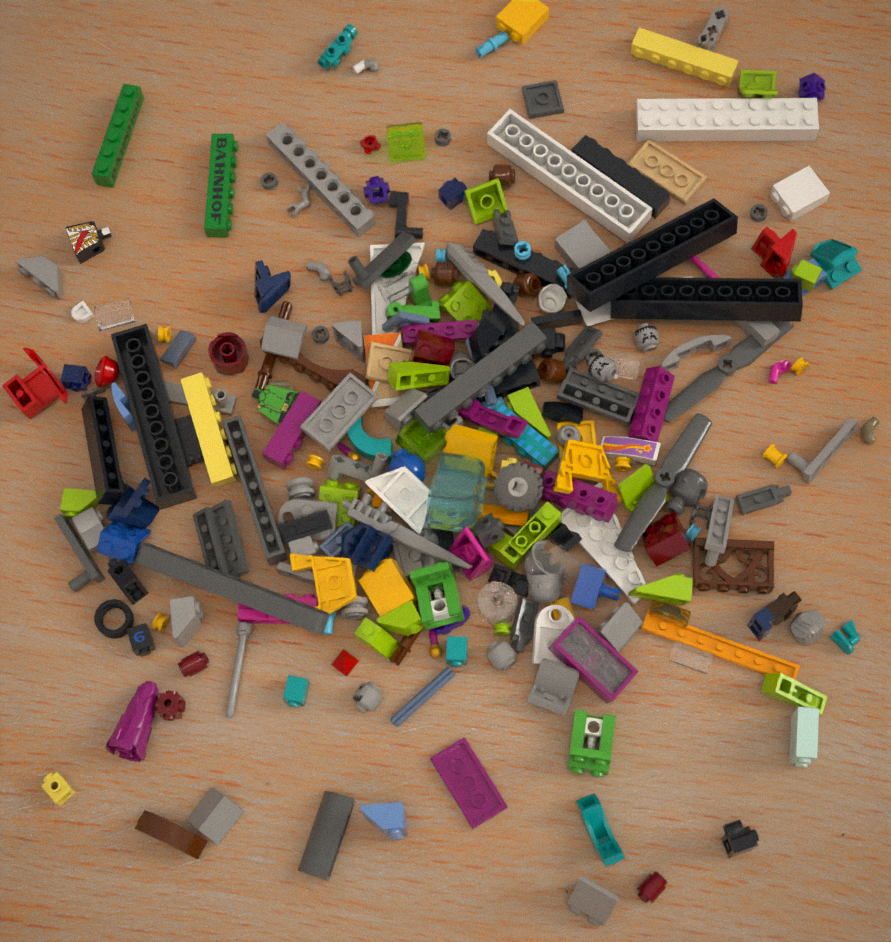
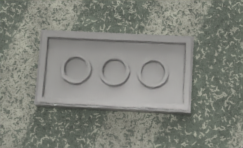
(339, 412)

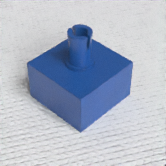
(591, 586)

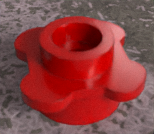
(370, 139)

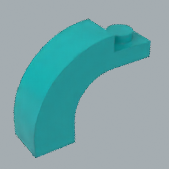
(367, 445)
(599, 830)

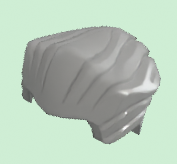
(807, 627)

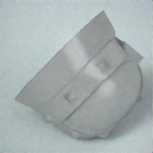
(539, 562)
(545, 587)

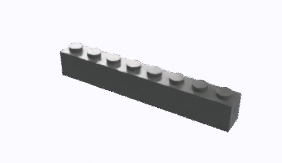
(480, 377)
(254, 490)

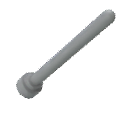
(244, 631)

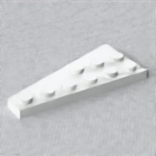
(378, 303)
(598, 542)

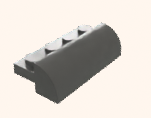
(598, 397)
(221, 539)

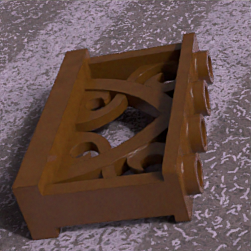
(754, 548)

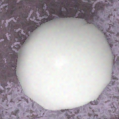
(552, 299)

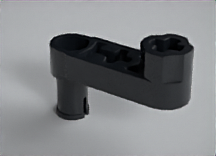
(400, 201)

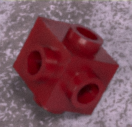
(176, 708)

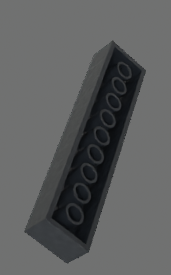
(651, 254)
(712, 300)
(153, 416)

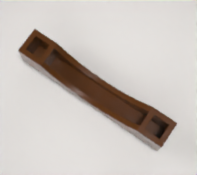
(326, 376)

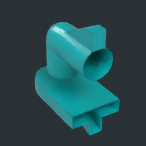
(844, 644)

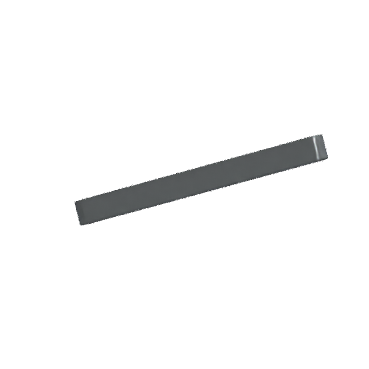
(232, 588)

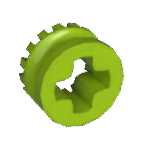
(502, 629)

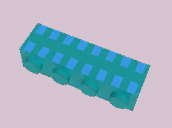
(530, 444)

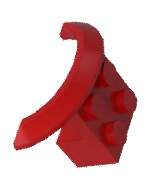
(36, 389)

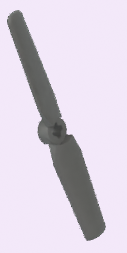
(741, 356)
(654, 498)

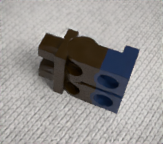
(773, 614)

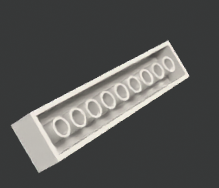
(727, 119)
(569, 176)

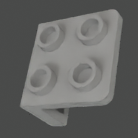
(554, 686)

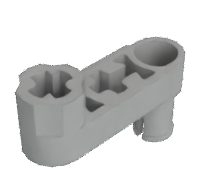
(713, 23)
(343, 465)

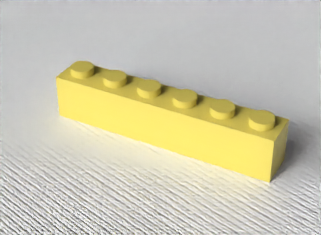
(684, 57)
(209, 430)

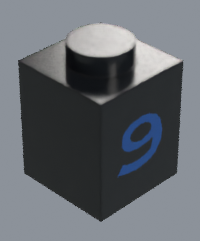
(141, 640)

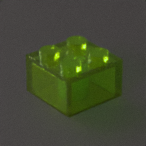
(420, 442)

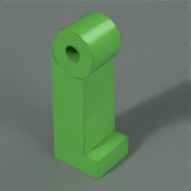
(419, 290)
(431, 311)

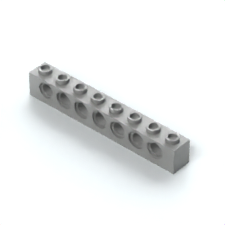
(357, 223)

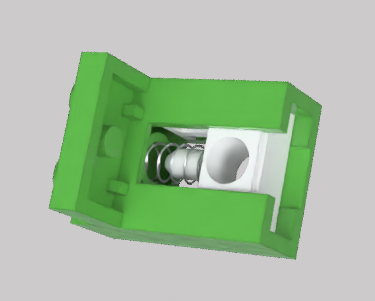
(433, 581)
(588, 759)

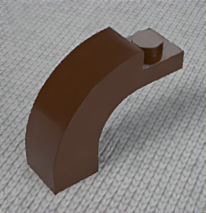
(171, 834)

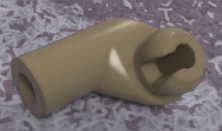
(282, 383)
(867, 430)

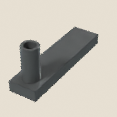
(378, 265)
(92, 571)

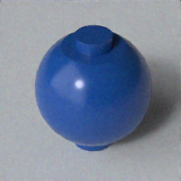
(411, 461)

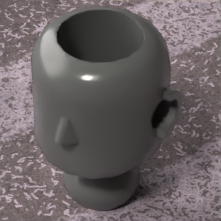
(687, 490)

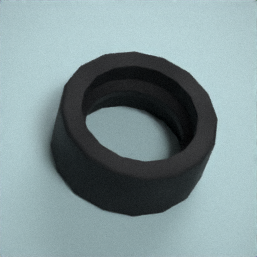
(106, 606)

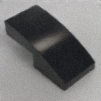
(559, 410)
(563, 537)
(516, 581)

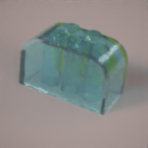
(456, 493)

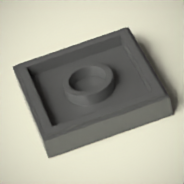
(542, 99)

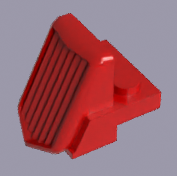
(775, 251)

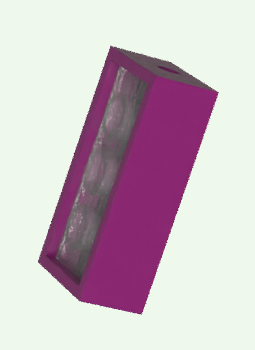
(594, 658)

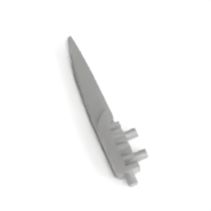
(478, 274)
(380, 521)

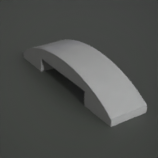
(714, 342)

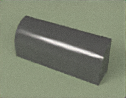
(326, 835)

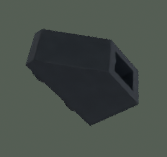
(483, 339)

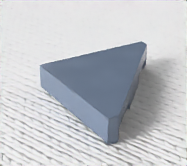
(404, 318)

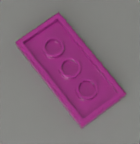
(468, 783)

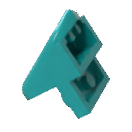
(836, 260)

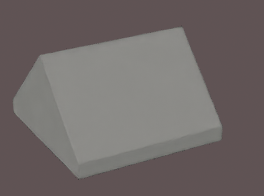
(283, 337)
(350, 337)
(215, 815)

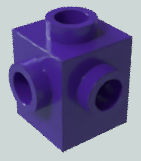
(812, 87)
(376, 196)

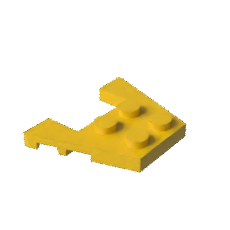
(584, 462)
(332, 579)

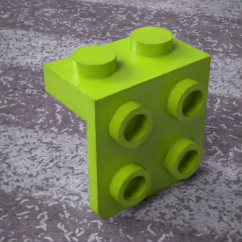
(757, 82)
(464, 302)
(635, 486)
(338, 492)

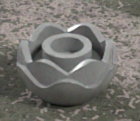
(564, 431)

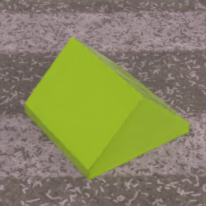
(484, 199)

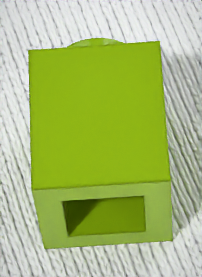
(807, 273)

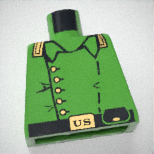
(275, 401)

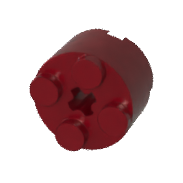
(228, 353)

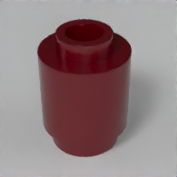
(193, 663)
(651, 887)

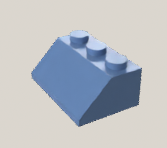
(387, 818)

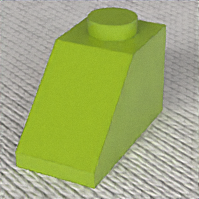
(76, 501)
(402, 620)
(376, 638)

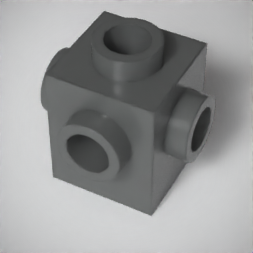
(489, 530)

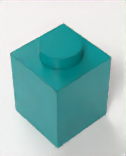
(456, 651)
(296, 691)

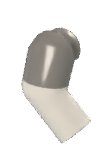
(370, 63)

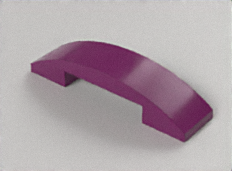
(493, 420)

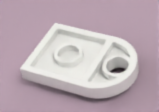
(547, 631)

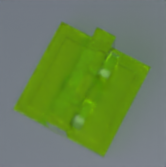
(406, 141)

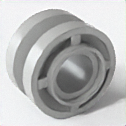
(300, 488)
(355, 609)

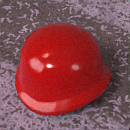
(106, 372)

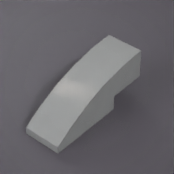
(762, 331)

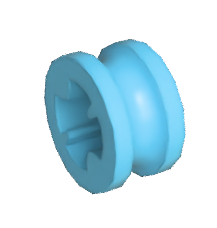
(519, 246)
(441, 255)
(693, 532)

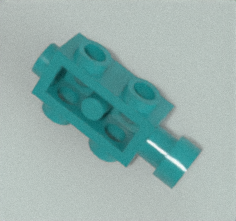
(339, 47)

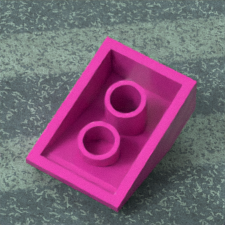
(471, 551)

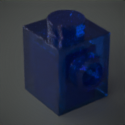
(452, 193)
(75, 377)

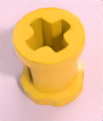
(774, 456)

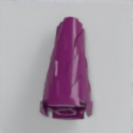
(134, 726)

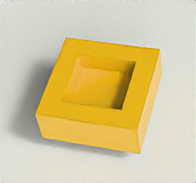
(565, 602)

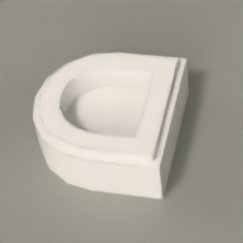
(81, 313)

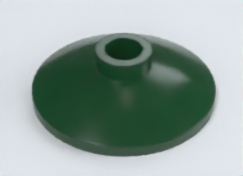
(398, 266)

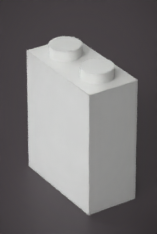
(799, 193)

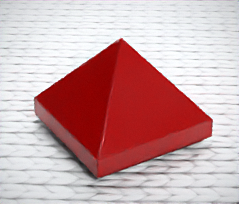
(345, 662)

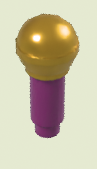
(348, 452)
(435, 650)

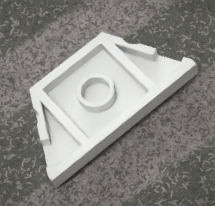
(403, 494)

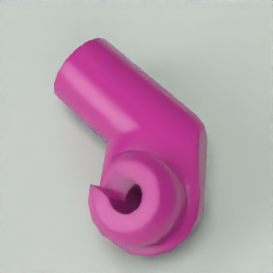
(777, 369)

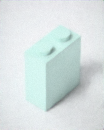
(804, 736)

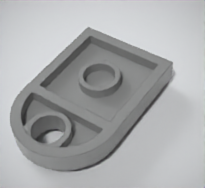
(301, 507)

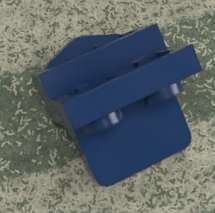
(269, 289)
(134, 507)
(366, 546)

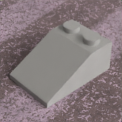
(592, 901)

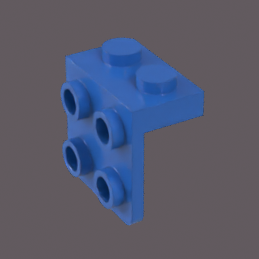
(121, 541)

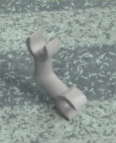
(304, 203)

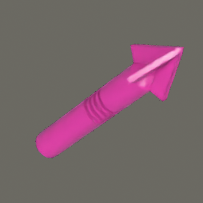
(703, 267)

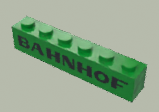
(118, 135)
(220, 185)

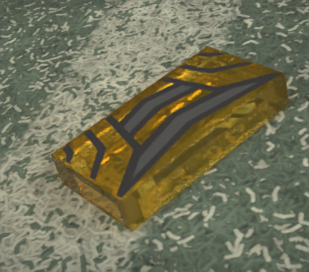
(670, 613)

